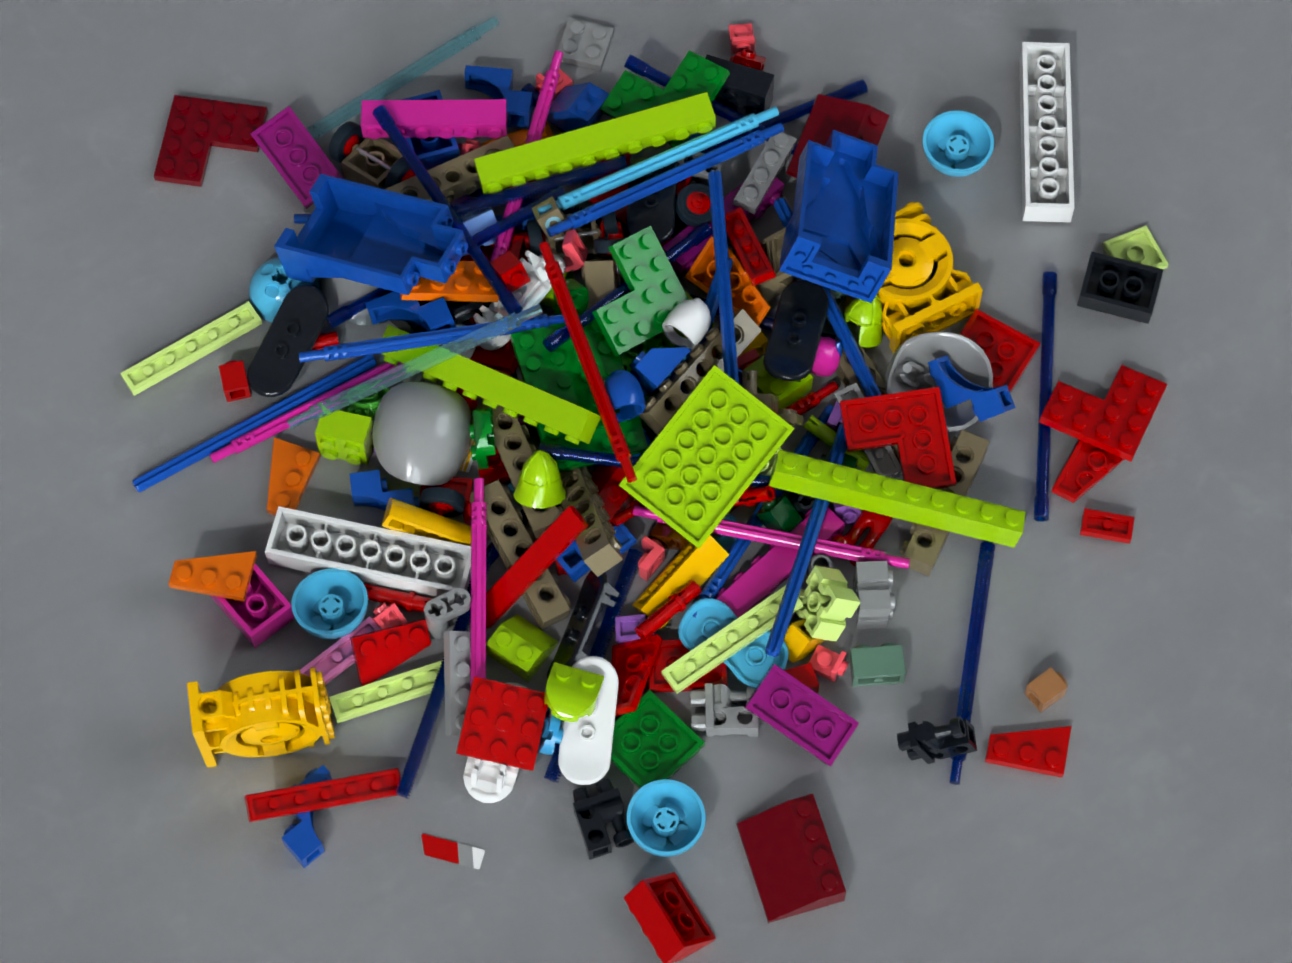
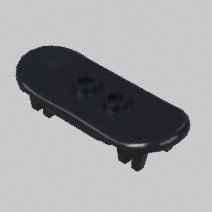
(656, 209)
(796, 331)
(291, 332)
(590, 603)

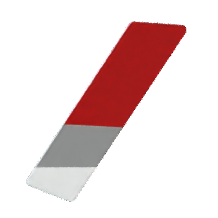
(452, 851)

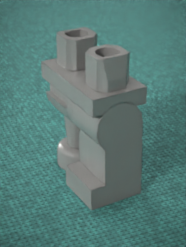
(719, 714)

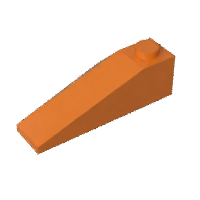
(743, 293)

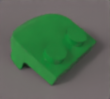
(483, 434)

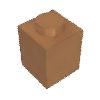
(1046, 689)

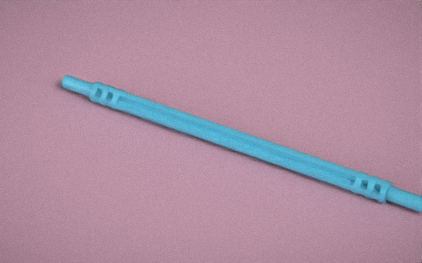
(661, 160)

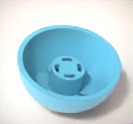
(958, 143)
(270, 286)
(330, 603)
(664, 804)

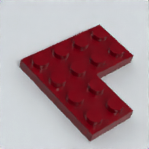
(196, 127)

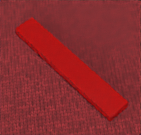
(533, 563)
(322, 795)

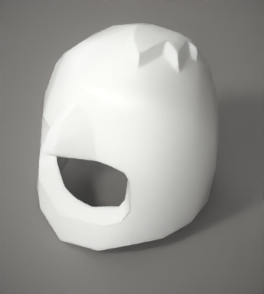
(690, 318)

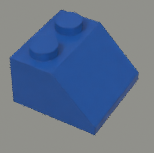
(577, 106)
(656, 365)

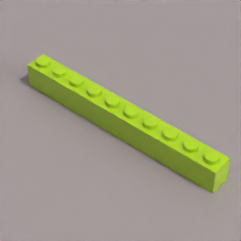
(595, 143)
(504, 391)
(897, 498)

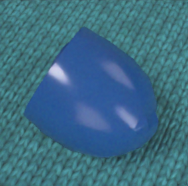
(625, 394)

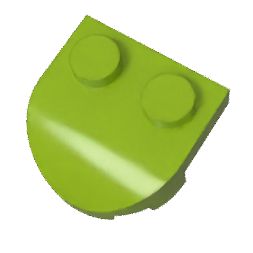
(572, 692)

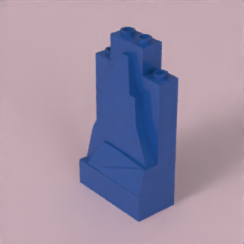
(842, 218)
(372, 238)

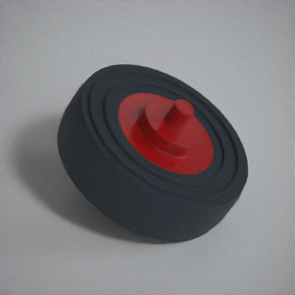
(694, 205)
(442, 501)

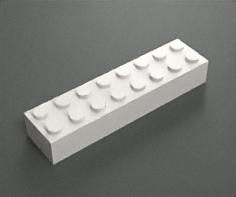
(1046, 132)
(370, 552)

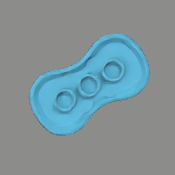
(713, 615)

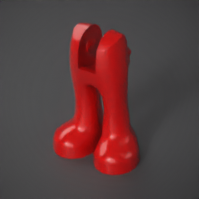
(877, 524)

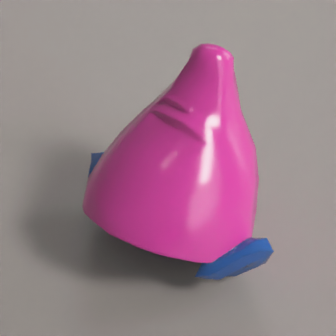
(827, 357)

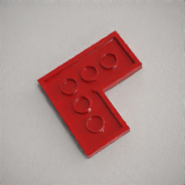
(911, 422)
(1110, 423)

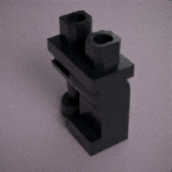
(938, 742)
(596, 812)

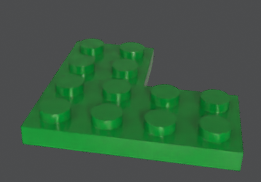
(691, 78)
(652, 295)

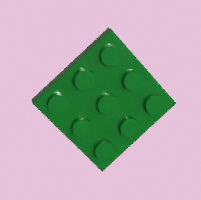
(652, 742)

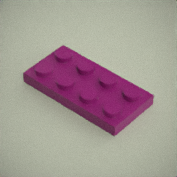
(294, 153)
(801, 715)

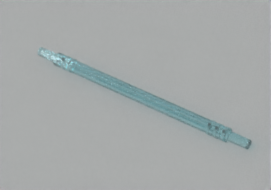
(401, 78)
(414, 366)

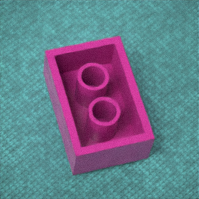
(262, 611)

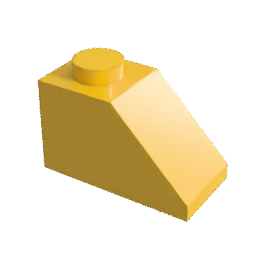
(799, 641)

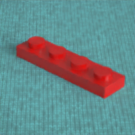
(748, 247)

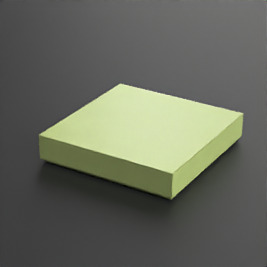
(1136, 247)

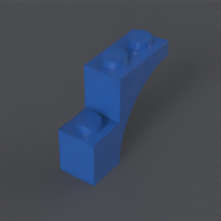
(499, 85)
(430, 316)
(956, 389)
(372, 491)
(573, 563)
(301, 838)

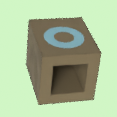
(549, 218)

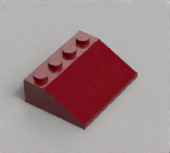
(840, 115)
(791, 859)

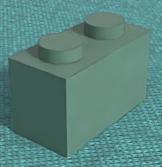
(877, 665)

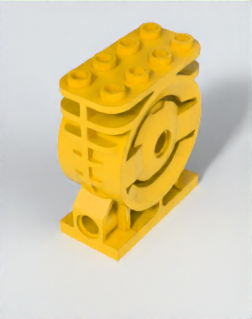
(907, 303)
(261, 715)

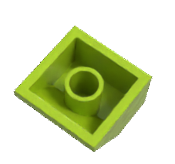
(520, 647)

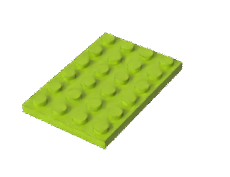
(707, 456)

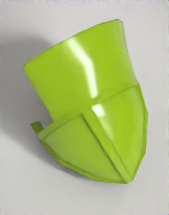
(869, 318)
(540, 482)

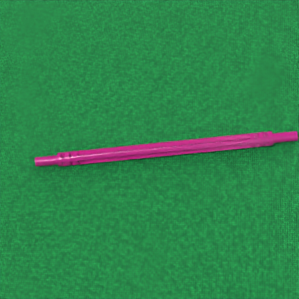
(534, 134)
(280, 423)
(793, 541)
(478, 582)

